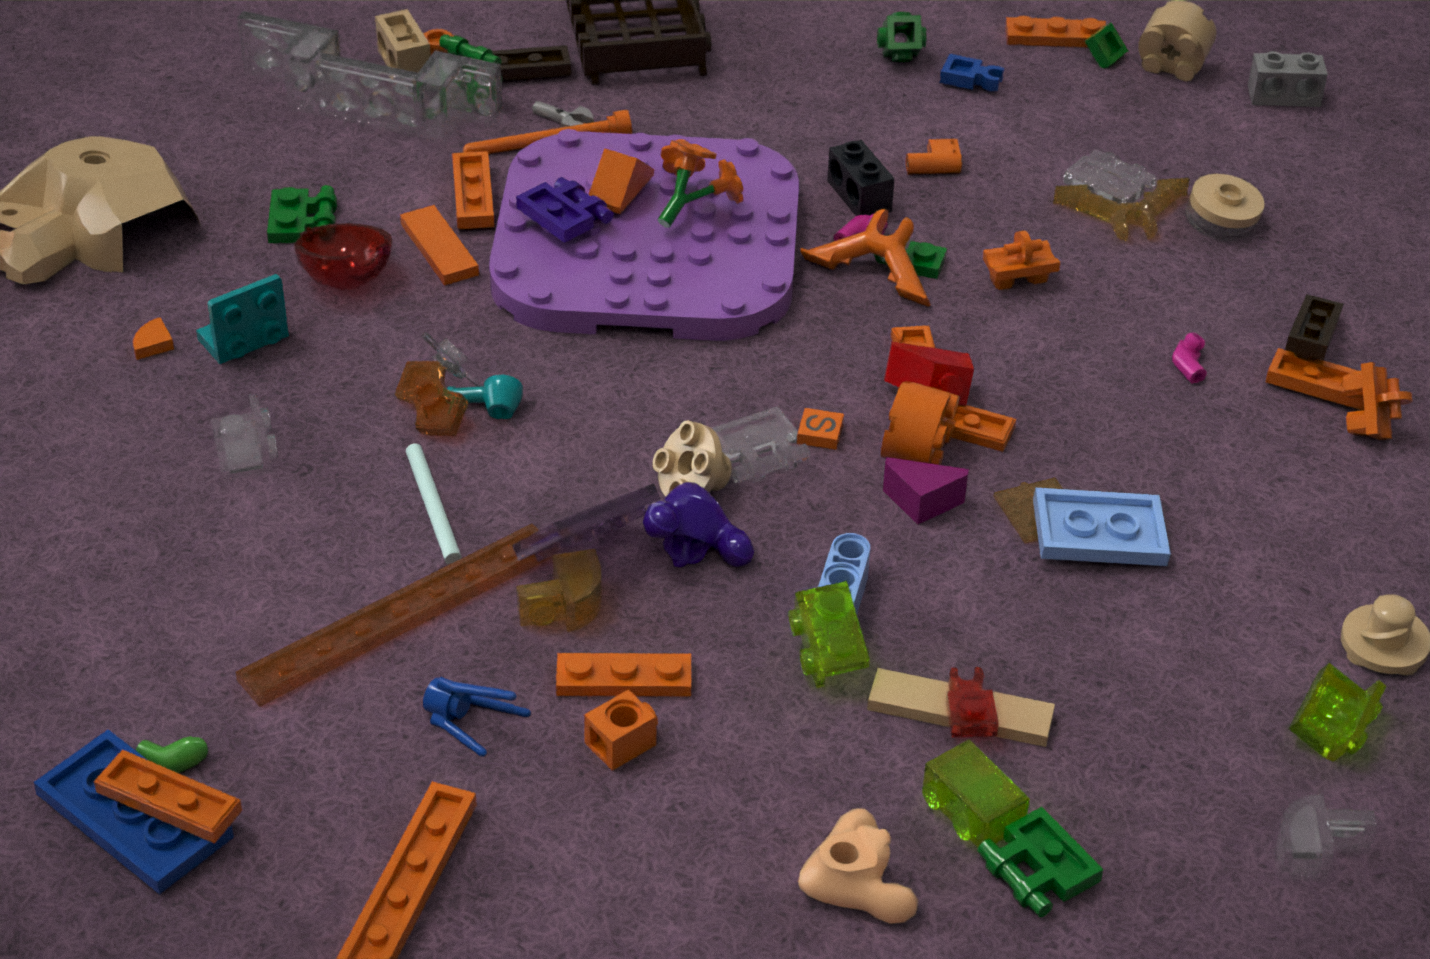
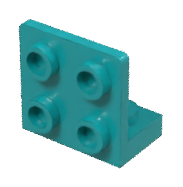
(245, 320)

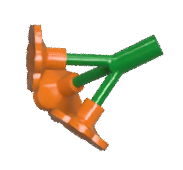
(684, 160)

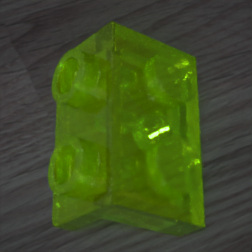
(828, 632)
(1336, 713)

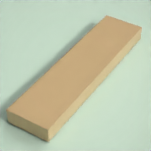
(925, 701)

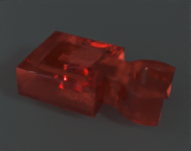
(969, 707)

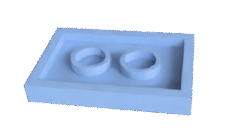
(1101, 527)

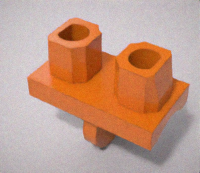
(1020, 259)
(1381, 401)

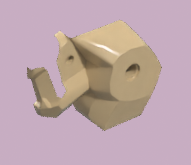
(75, 205)

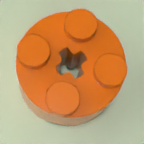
(920, 423)

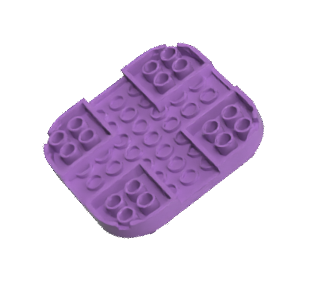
(706, 276)

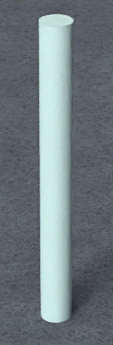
(433, 503)

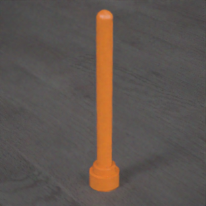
(617, 123)

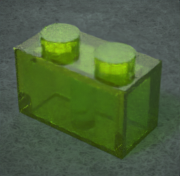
(973, 793)

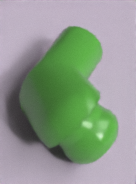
(176, 756)

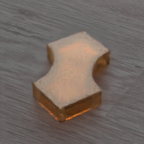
(436, 407)

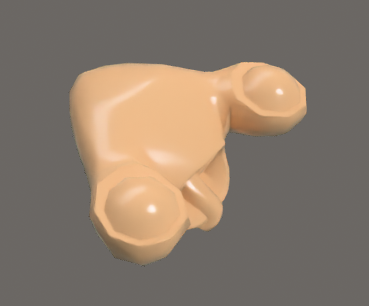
(850, 869)

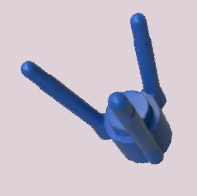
(452, 700)

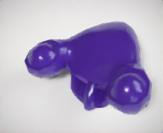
(693, 523)

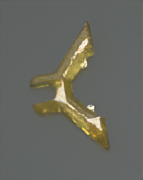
(1124, 214)

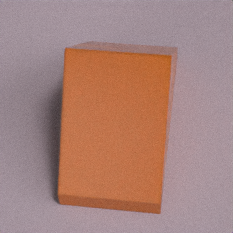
(619, 179)

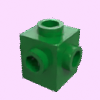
(902, 25)

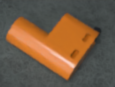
(942, 157)

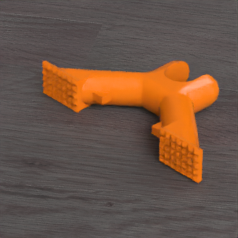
(888, 247)

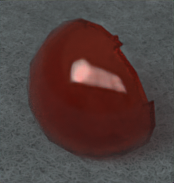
(343, 254)

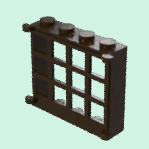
(639, 53)

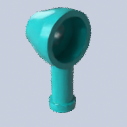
(500, 393)

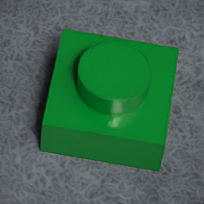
(1106, 45)

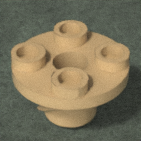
(692, 455)
(1386, 636)

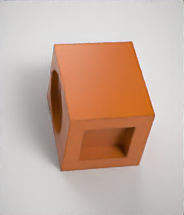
(620, 729)

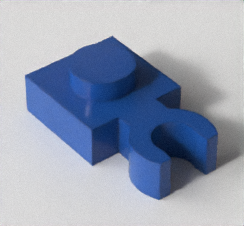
(968, 72)

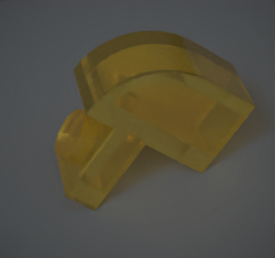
(570, 596)

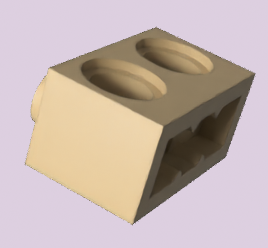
(401, 41)

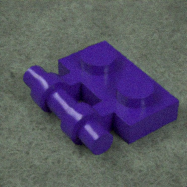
(563, 209)

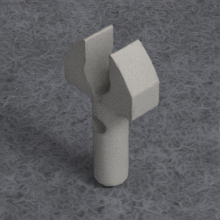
(578, 116)

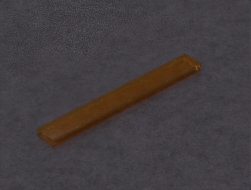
(385, 619)

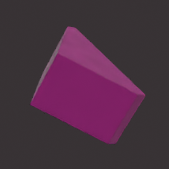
(924, 488)

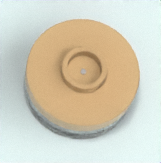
(1224, 207)

